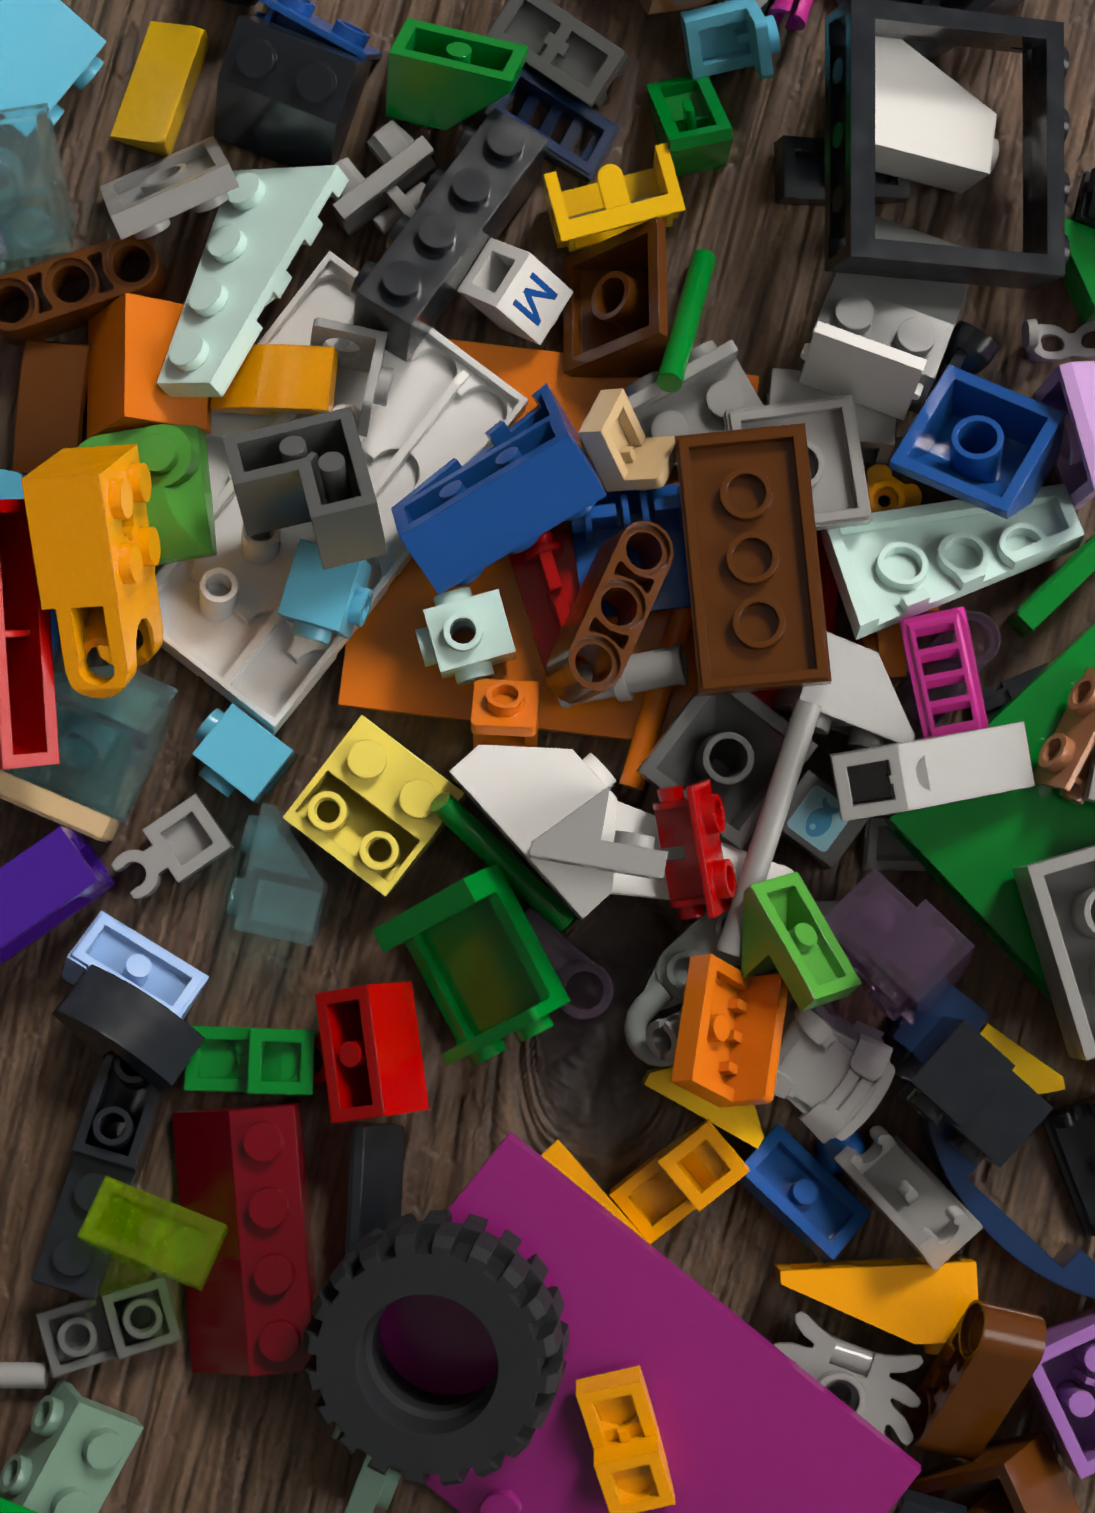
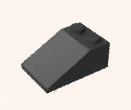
(898, 311)

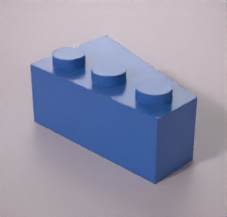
(500, 497)

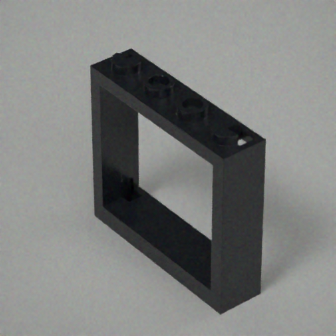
(851, 145)

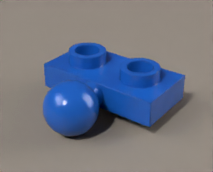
(804, 1189)

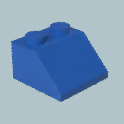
(981, 443)

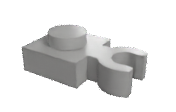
(181, 842)

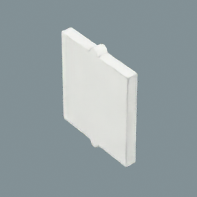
(862, 367)

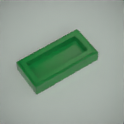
(1054, 589)

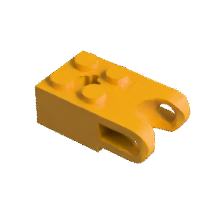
(96, 560)

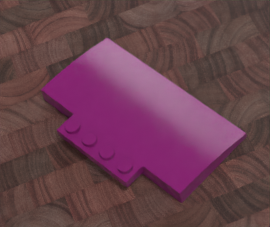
(730, 1407)

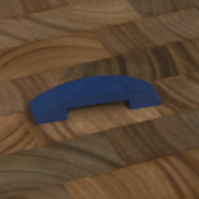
(1068, 1268)

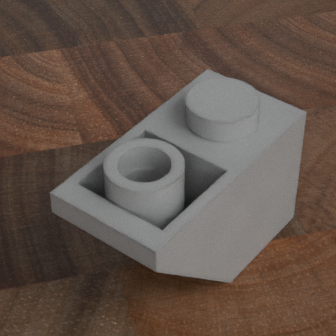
(858, 699)

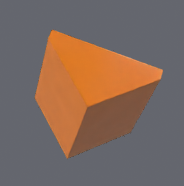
(126, 359)

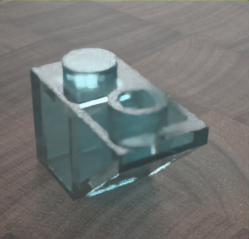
(282, 882)

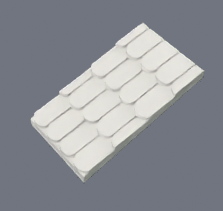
(225, 606)

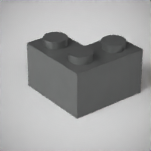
(309, 474)

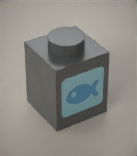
(815, 822)

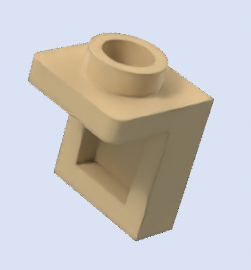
(620, 448)

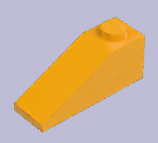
(891, 1293)

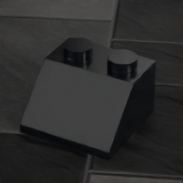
(286, 94)

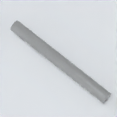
(771, 817)

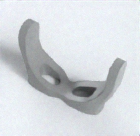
(1072, 347)

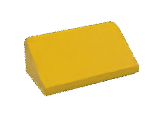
(161, 87)

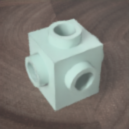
(481, 615)

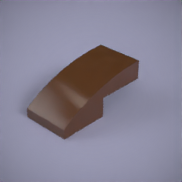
(49, 401)

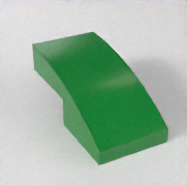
(252, 1061)

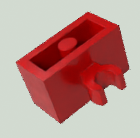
(370, 1051)

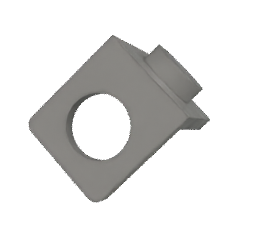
(367, 359)

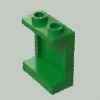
(479, 964)

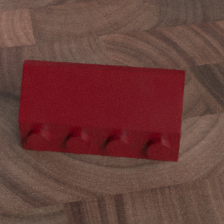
(251, 1175)

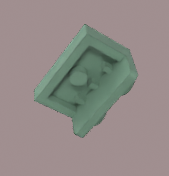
(69, 1454)

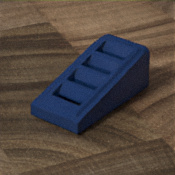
(559, 103)

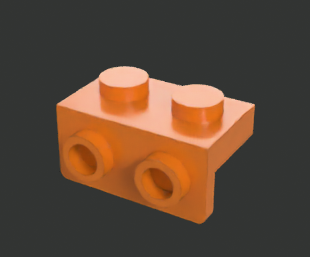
(729, 1034)

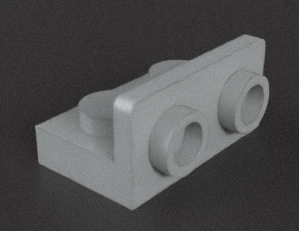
(709, 388)

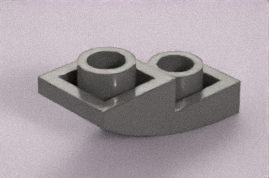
(112, 1327)

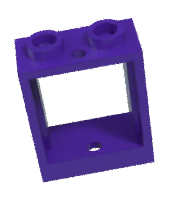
(48, 888)

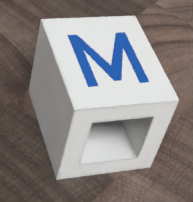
(515, 291)

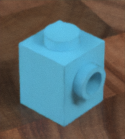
(327, 599)
(241, 754)

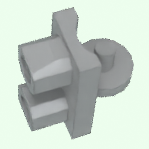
(403, 166)

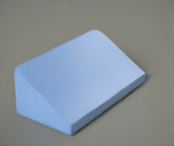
(137, 961)

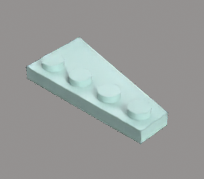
(244, 272)
(941, 552)

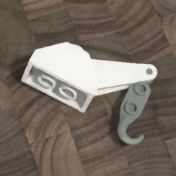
(537, 787)

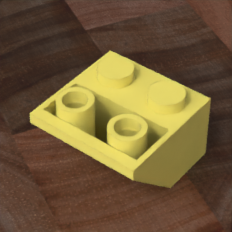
(372, 806)

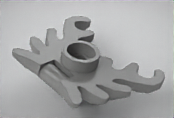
(856, 1375)

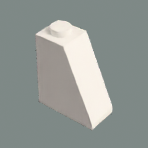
(928, 122)

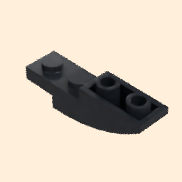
(109, 1143)

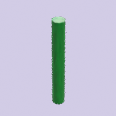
(686, 321)
(492, 851)

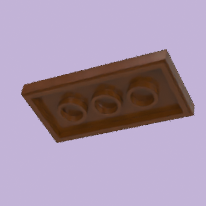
(752, 560)

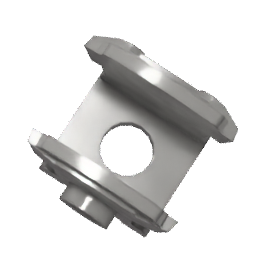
(831, 1070)

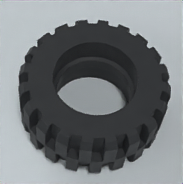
(387, 1413)

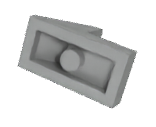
(579, 843)

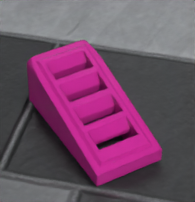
(936, 623)

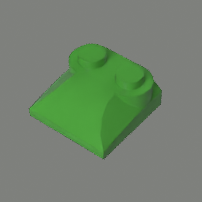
(180, 487)

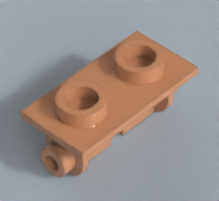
(1068, 752)

